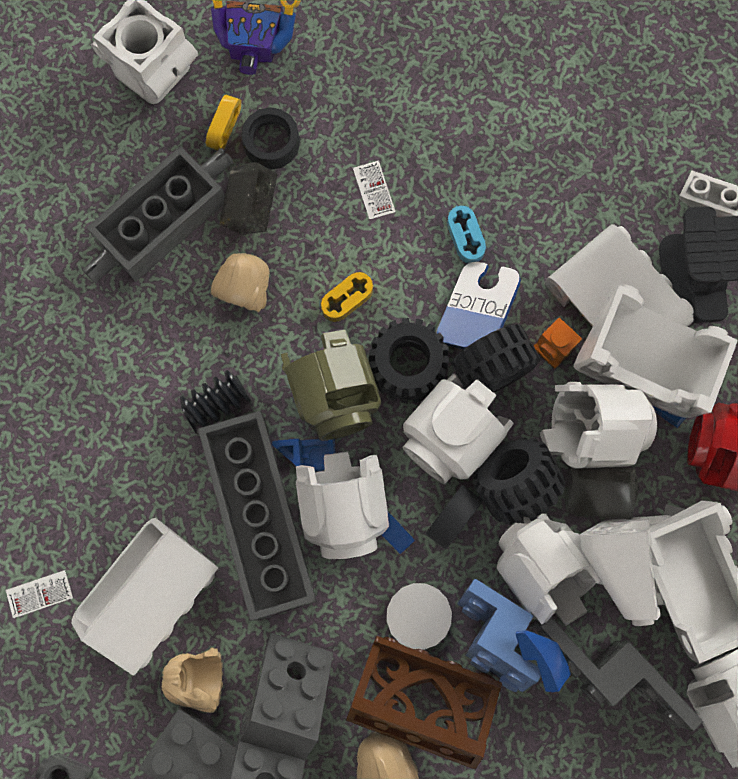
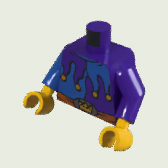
(253, 30)

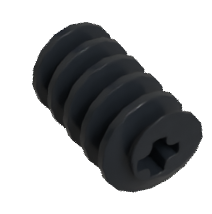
(213, 400)

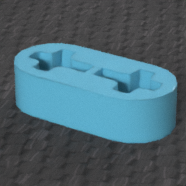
(472, 232)

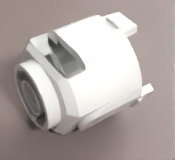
(600, 425)
(454, 430)
(342, 505)
(546, 568)
(716, 701)

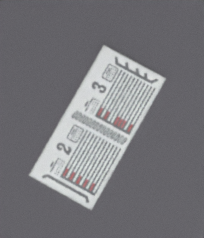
(374, 190)
(39, 594)

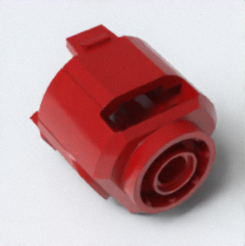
(715, 446)

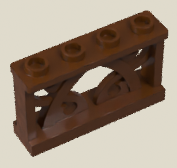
(444, 675)

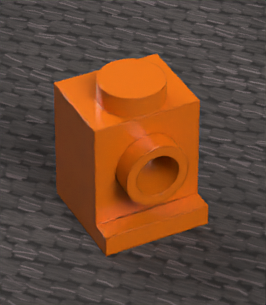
(557, 343)

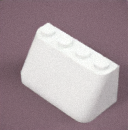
(142, 596)

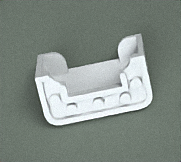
(651, 353)
(623, 564)

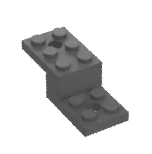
(618, 672)
(285, 712)

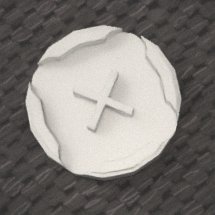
(419, 616)

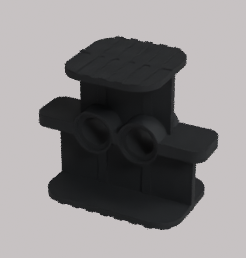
(702, 261)

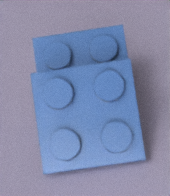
(497, 639)

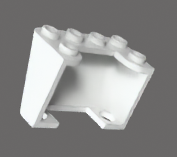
(611, 262)
(698, 578)

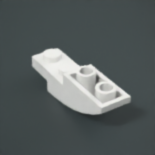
(710, 192)

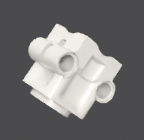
(145, 50)

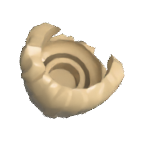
(242, 281)
(194, 680)
(384, 759)

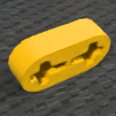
(223, 122)
(342, 291)

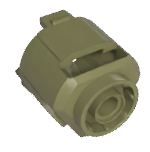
(334, 387)

